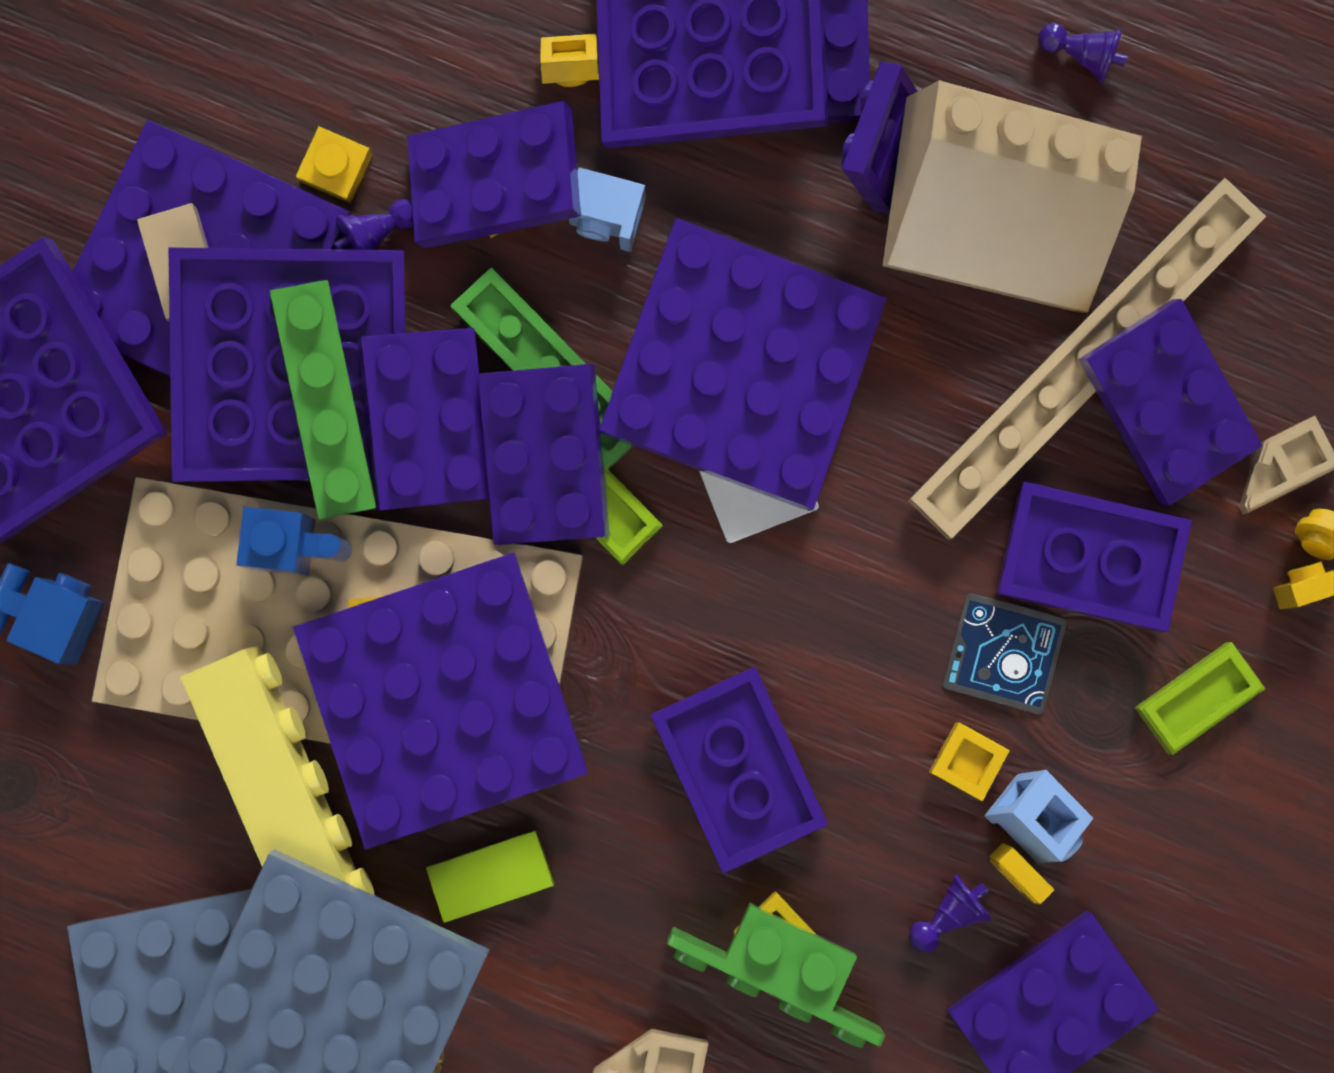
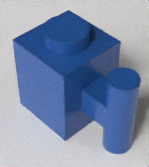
(285, 542)
(52, 617)

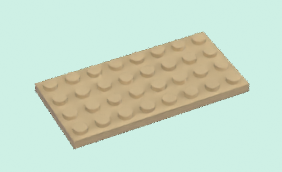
(189, 604)

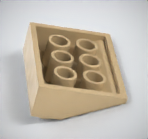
(1008, 196)

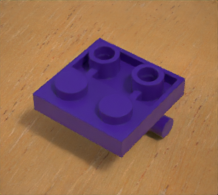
(873, 150)

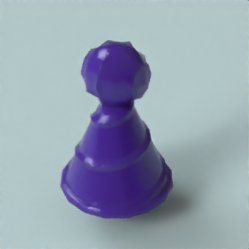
(1091, 50)
(370, 230)
(956, 910)

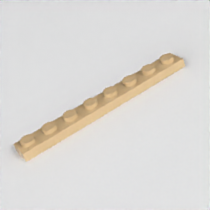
(1060, 381)

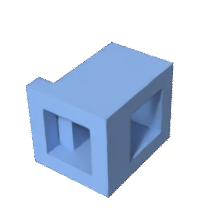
(609, 208)
(1059, 816)

